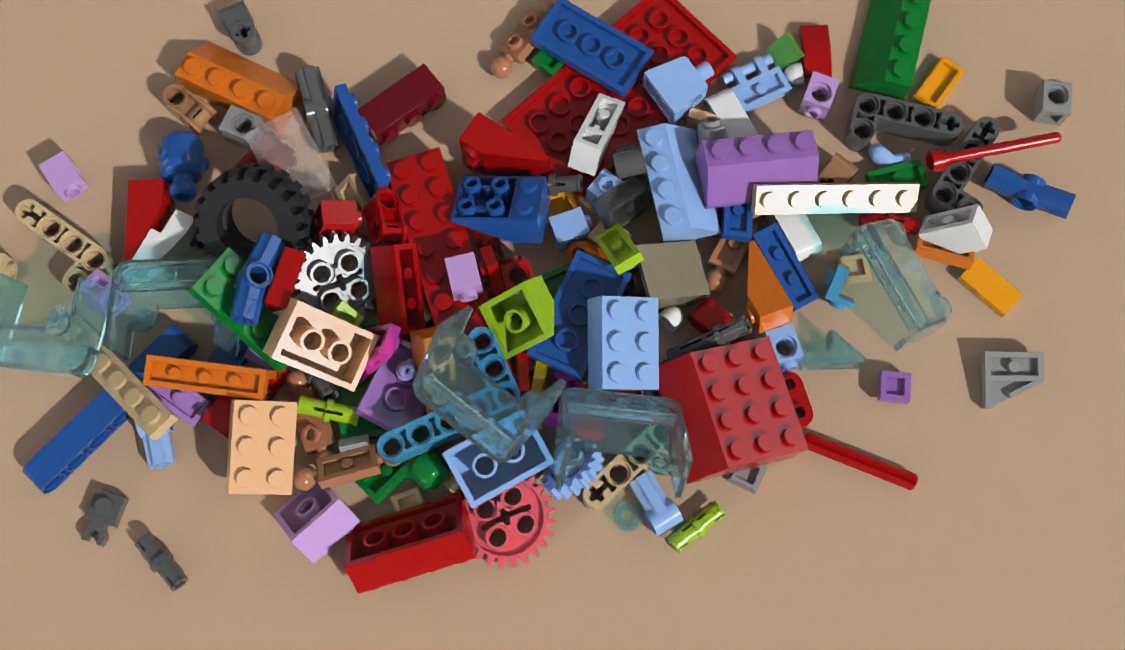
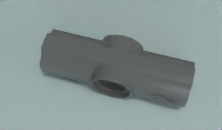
(317, 108)

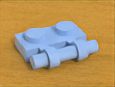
(761, 89)

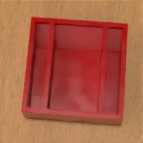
(733, 407)

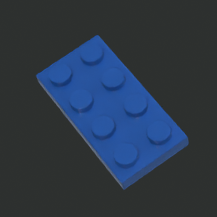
(592, 47)
(359, 146)
(584, 280)

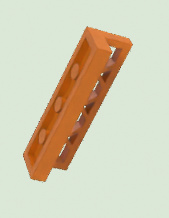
(207, 377)

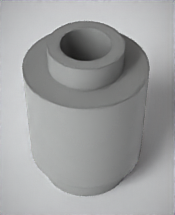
(711, 129)

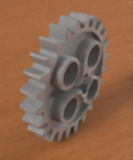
(330, 254)

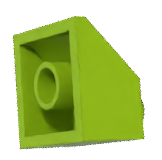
(521, 316)

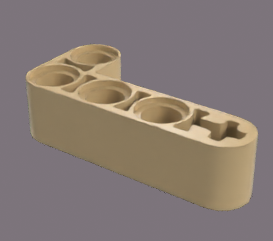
(64, 242)
(628, 465)

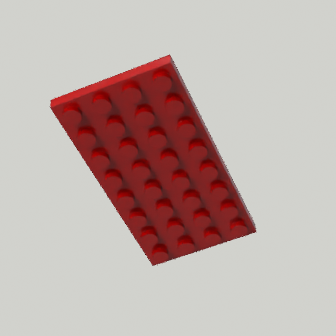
(559, 106)

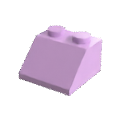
(316, 520)

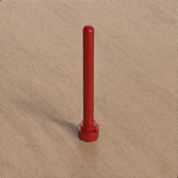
(937, 159)

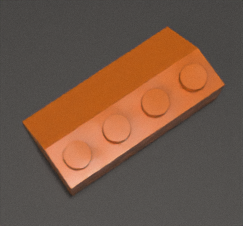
(236, 81)

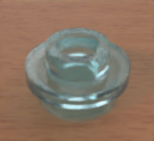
(619, 521)

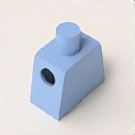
(677, 86)

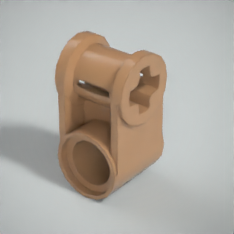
(191, 110)
(837, 170)

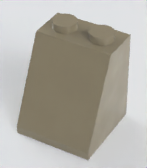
(669, 273)

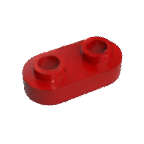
(799, 398)

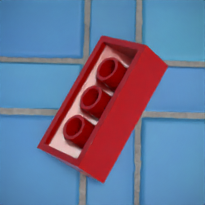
(409, 543)

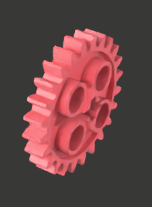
(517, 543)

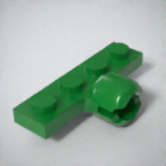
(426, 469)

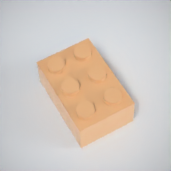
(320, 344)
(261, 447)

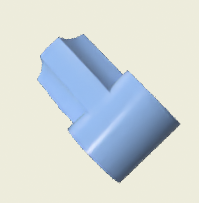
(160, 452)
(659, 510)

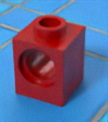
(512, 264)

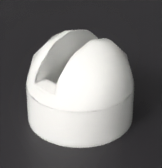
(794, 74)
(671, 318)

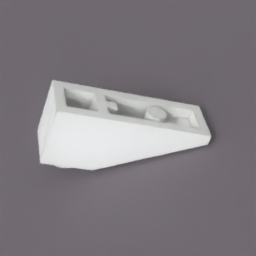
(595, 134)

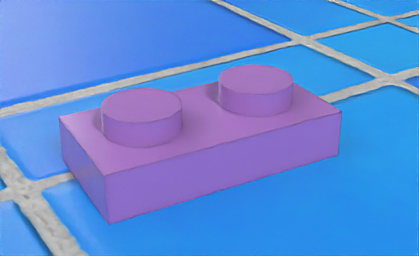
(185, 404)

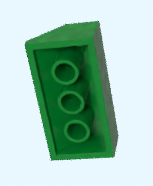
(890, 47)

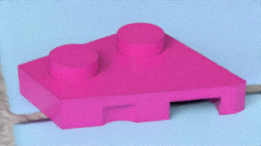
(384, 348)

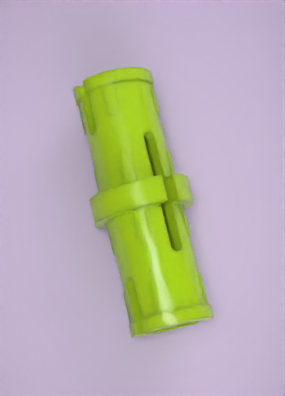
(307, 407)
(696, 526)

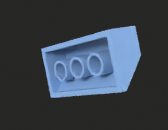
(675, 183)

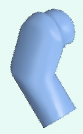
(884, 158)

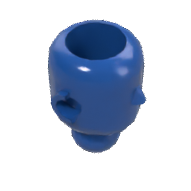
(182, 164)

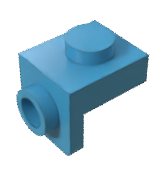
(835, 280)

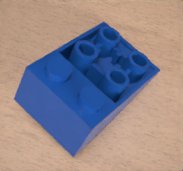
(503, 206)

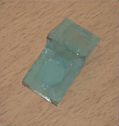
(838, 355)

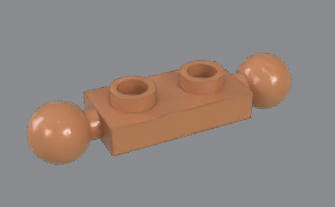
(517, 45)
(726, 259)
(313, 431)
(343, 467)

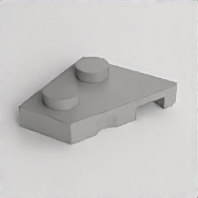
(1009, 374)

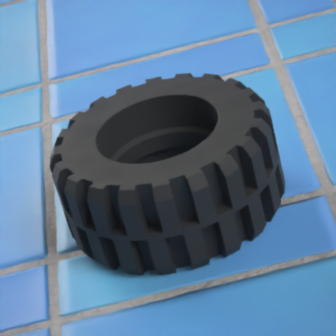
(257, 183)

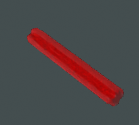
(861, 461)

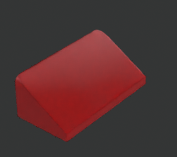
(284, 279)

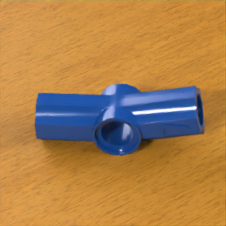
(1029, 191)
(248, 294)

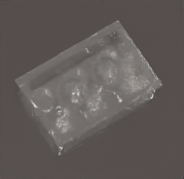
(289, 146)

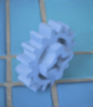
(575, 477)

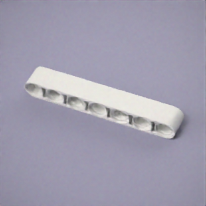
(795, 227)

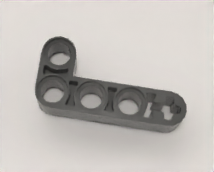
(945, 130)
(951, 188)

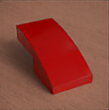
(816, 50)

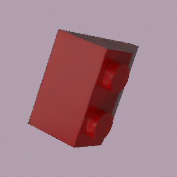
(499, 152)

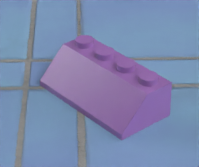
(733, 165)

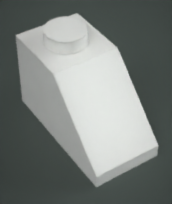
(958, 229)

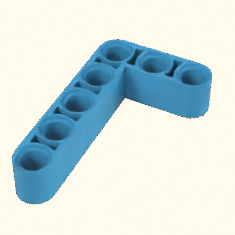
(432, 422)

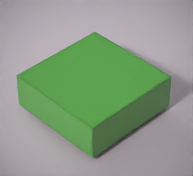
(785, 51)

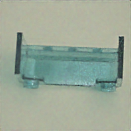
(902, 278)
(154, 284)
(67, 341)
(474, 401)
(622, 426)

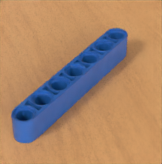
(97, 420)

